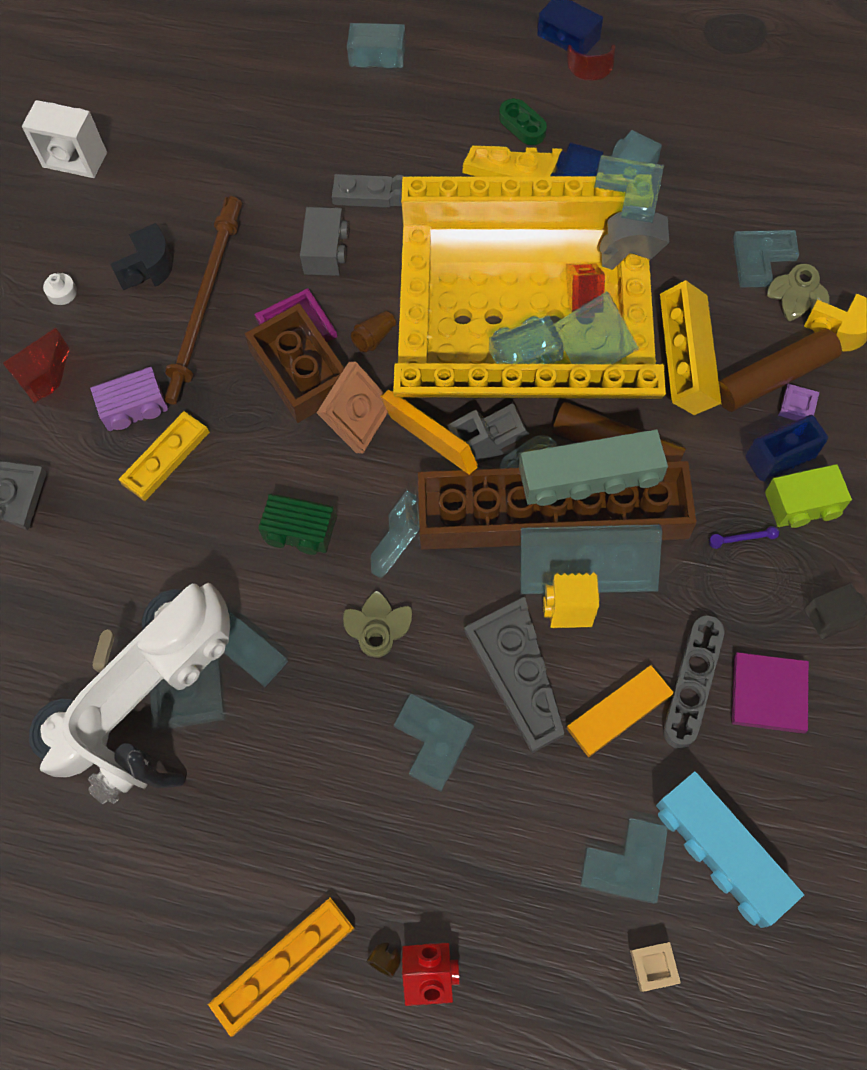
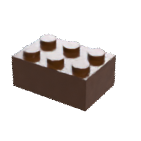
(295, 360)

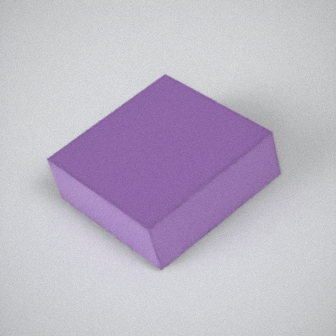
(798, 402)

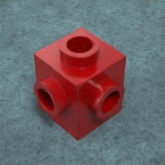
(428, 974)

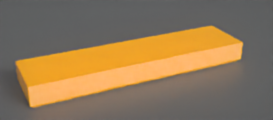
(430, 432)
(280, 967)

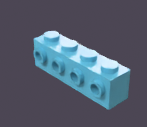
(729, 851)

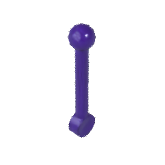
(717, 540)

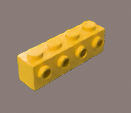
(690, 348)

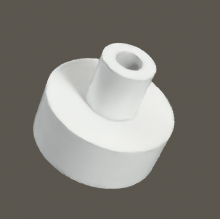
(60, 288)

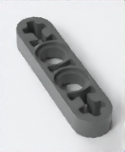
(690, 680)

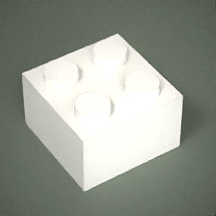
(64, 138)

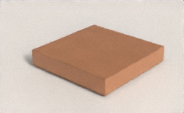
(354, 407)

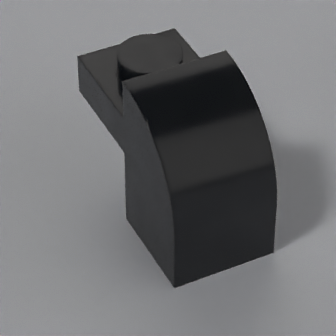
(149, 262)

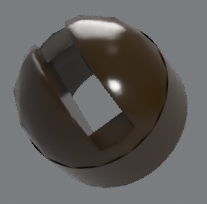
(384, 961)

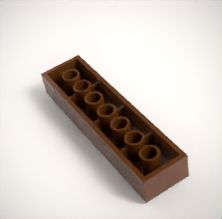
(492, 508)

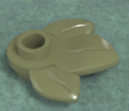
(796, 294)
(377, 621)

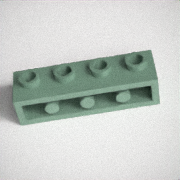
(592, 467)

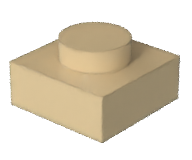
(655, 967)

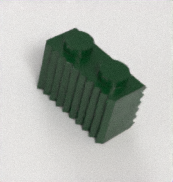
(297, 524)

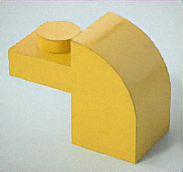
(848, 326)

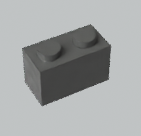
(323, 241)

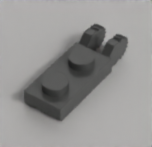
(367, 190)

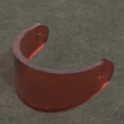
(588, 66)

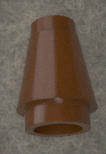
(372, 331)

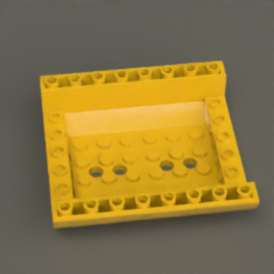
(504, 253)

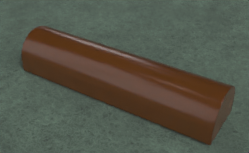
(779, 369)
(584, 426)

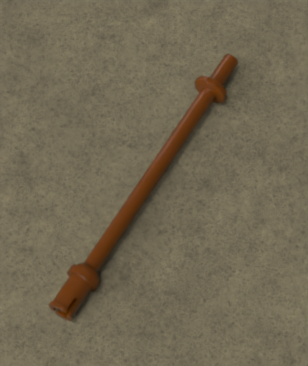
(226, 226)

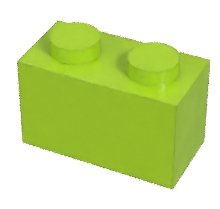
(808, 496)

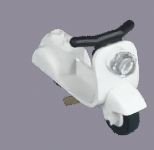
(176, 643)

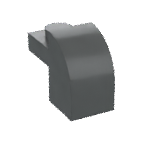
(633, 237)
(489, 434)

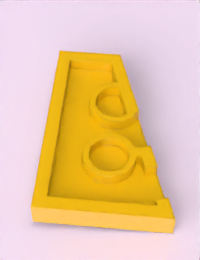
(501, 162)

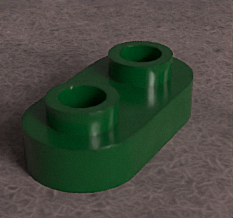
(526, 124)

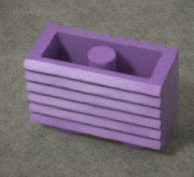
(129, 399)

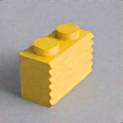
(571, 600)

